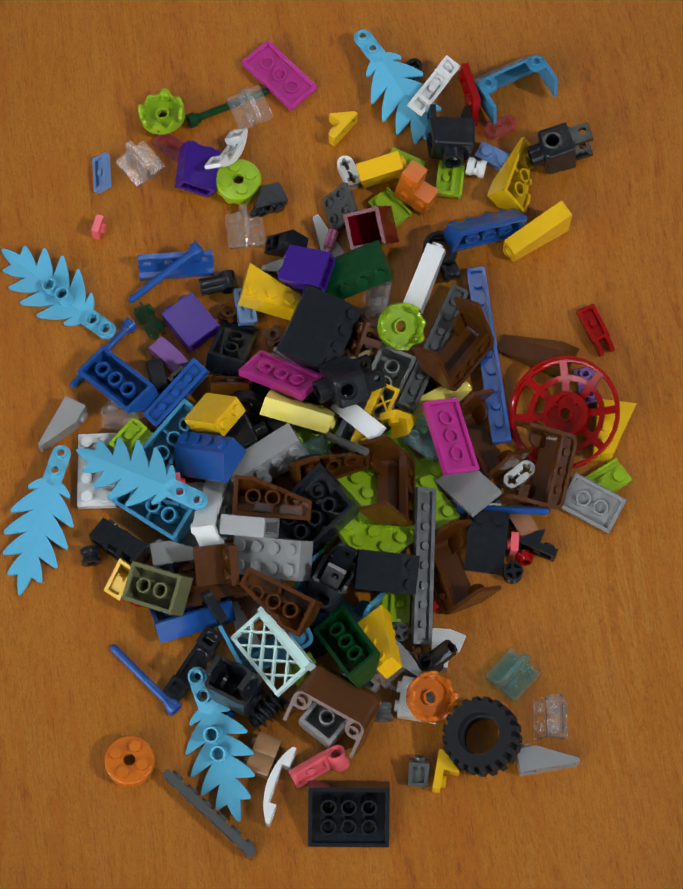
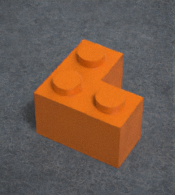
(414, 190)

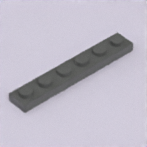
(204, 808)

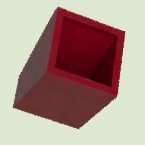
(370, 225)

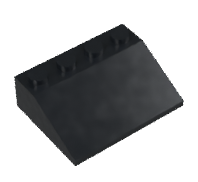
(318, 329)
(331, 509)
(348, 814)

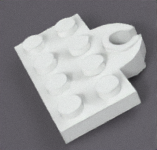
(86, 495)

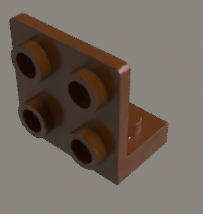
(216, 564)

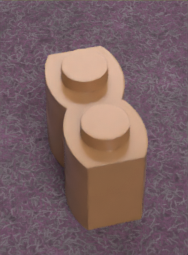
(265, 754)

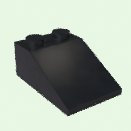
(231, 348)
(487, 542)
(386, 572)

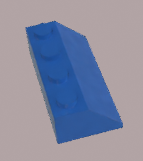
(483, 230)
(118, 381)
(207, 456)
(193, 620)

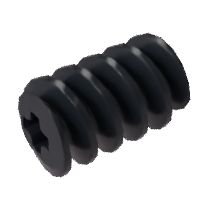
(266, 710)

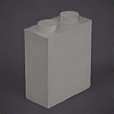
(249, 526)

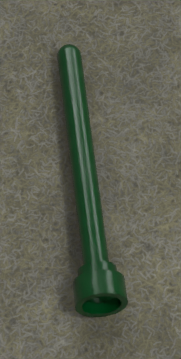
(194, 118)

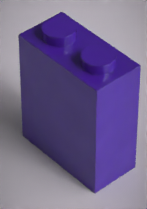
(191, 171)
(306, 267)
(190, 322)

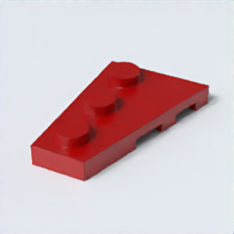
(470, 91)

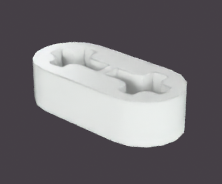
(352, 170)
(515, 472)

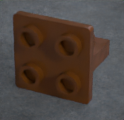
(361, 336)

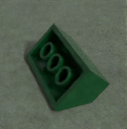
(359, 271)
(349, 646)

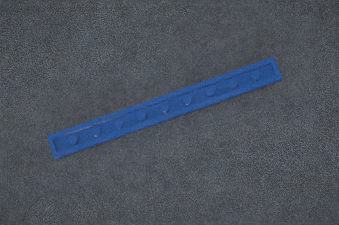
(490, 364)

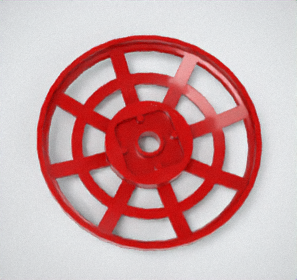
(565, 400)

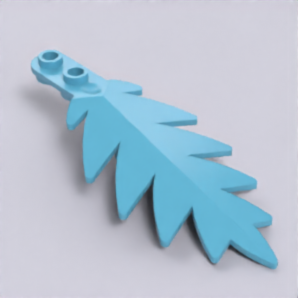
(392, 77)
(55, 291)
(136, 474)
(40, 522)
(218, 748)

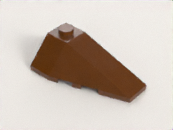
(535, 350)
(337, 464)
(262, 499)
(219, 590)
(286, 605)

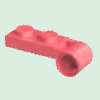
(333, 757)

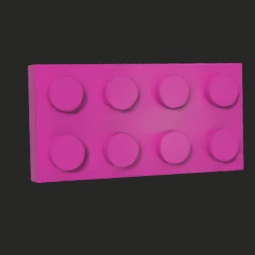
(279, 75)
(280, 375)
(450, 436)

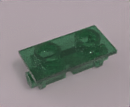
(146, 314)

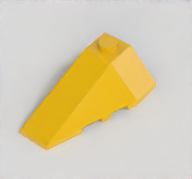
(513, 180)

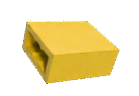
(381, 169)
(214, 414)

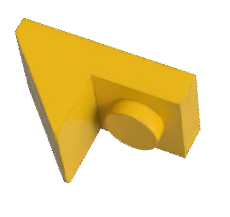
(342, 124)
(400, 422)
(118, 578)
(443, 766)

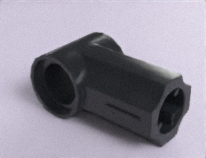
(223, 282)
(437, 657)

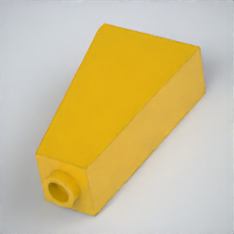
(538, 232)

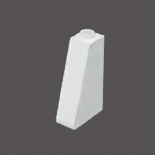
(425, 276)

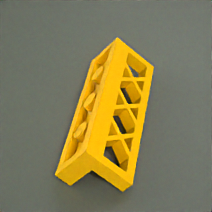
(370, 407)

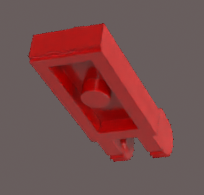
(595, 328)

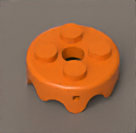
(443, 697)
(132, 774)

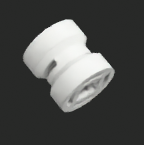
(480, 168)

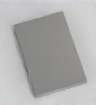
(469, 490)
(593, 503)

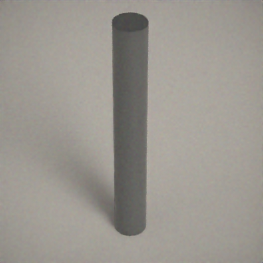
(346, 443)

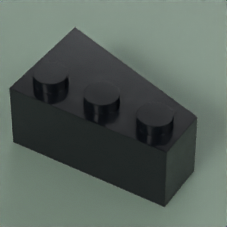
(119, 542)

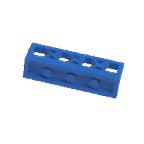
(153, 264)
(178, 389)

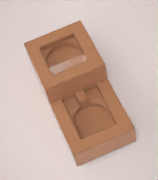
(522, 523)

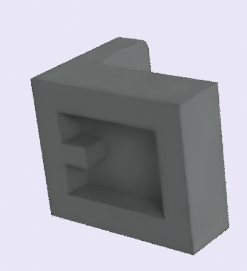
(418, 771)

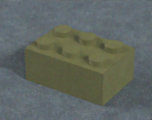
(157, 588)

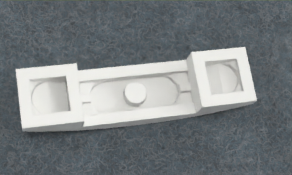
(433, 85)
(235, 145)
(360, 420)
(284, 762)

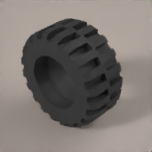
(464, 718)

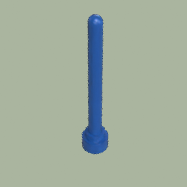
(194, 250)
(127, 327)
(512, 510)
(171, 706)

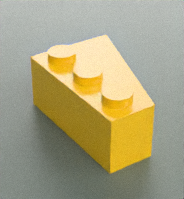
(267, 294)
(626, 412)
(380, 631)

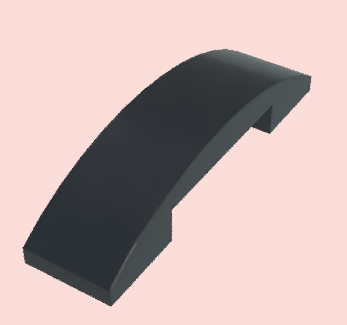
(198, 657)

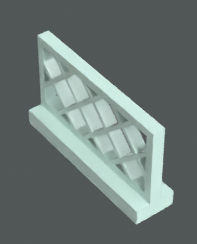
(288, 643)

